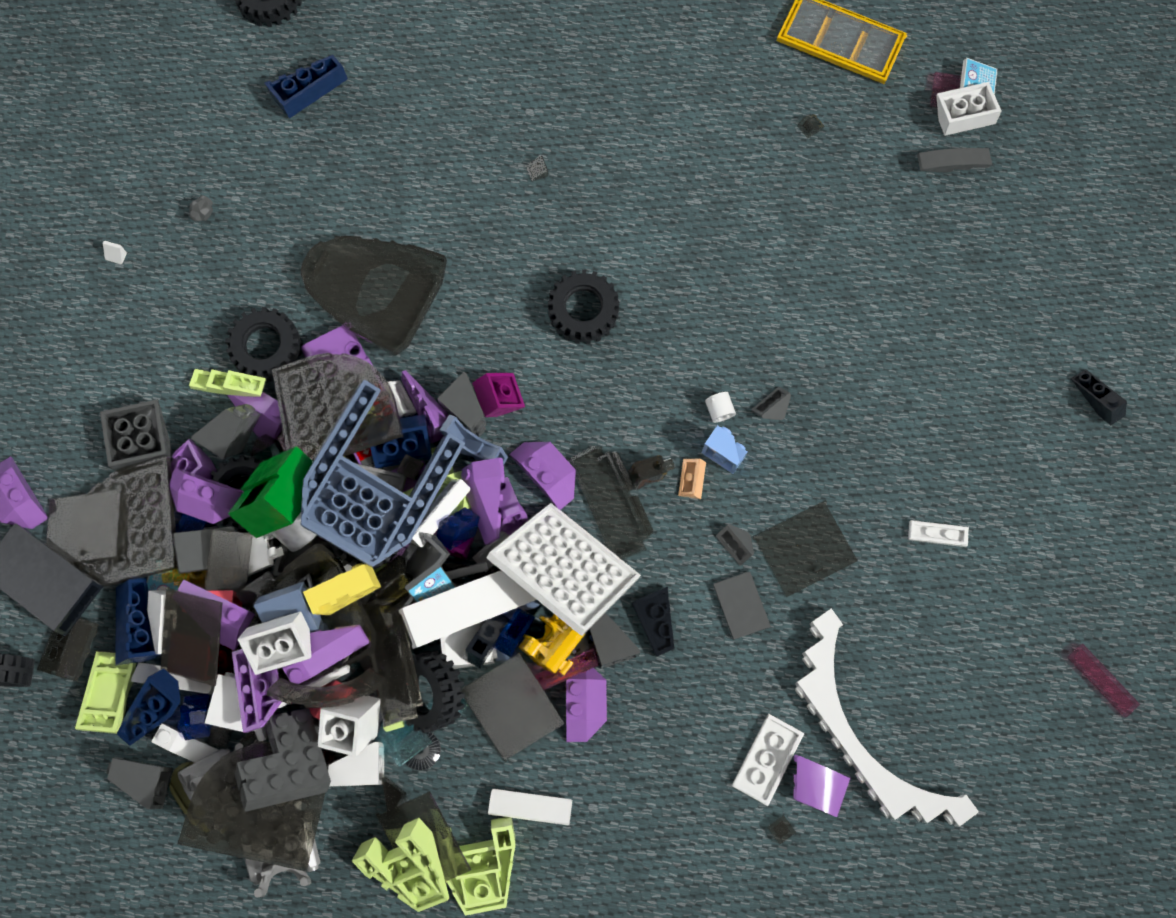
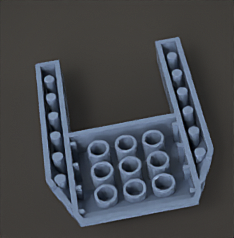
(357, 507)

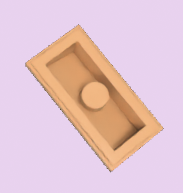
(692, 478)

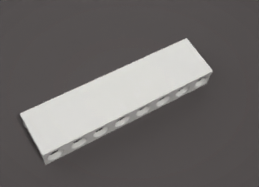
(462, 607)

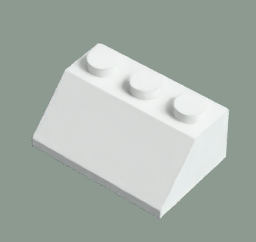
(967, 108)
(276, 643)

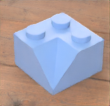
(723, 449)

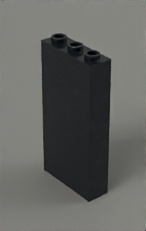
(44, 580)

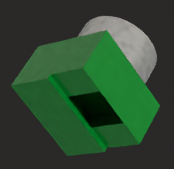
(274, 499)

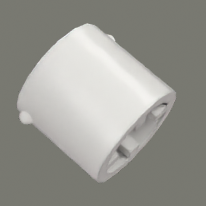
(720, 407)

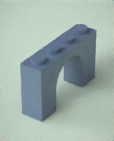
(286, 602)

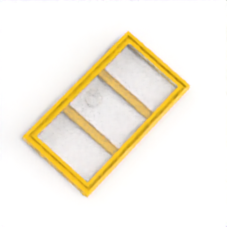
(842, 38)

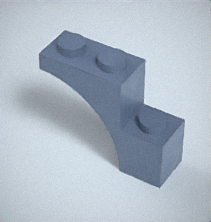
(474, 445)

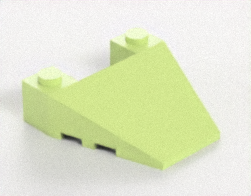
(491, 865)
(410, 869)

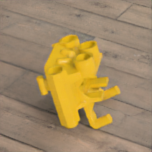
(554, 647)

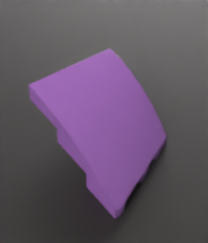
(819, 786)

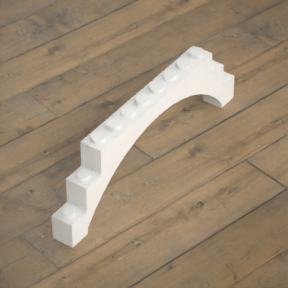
(891, 792)

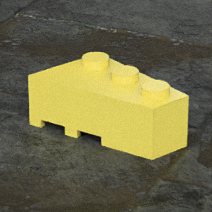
(342, 590)

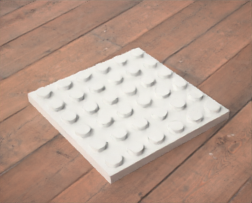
(564, 568)

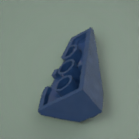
(151, 707)

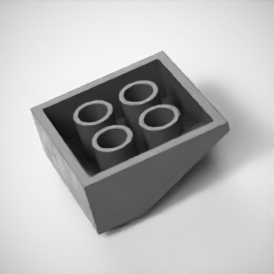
(135, 434)

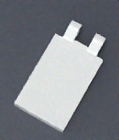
(262, 555)

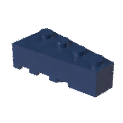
(306, 85)
(133, 628)

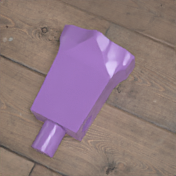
(511, 511)

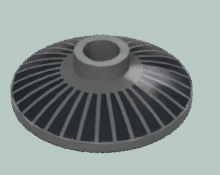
(428, 757)

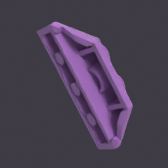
(547, 470)
(202, 496)
(17, 499)
(252, 689)
(585, 705)

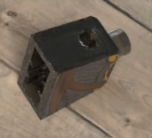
(649, 471)

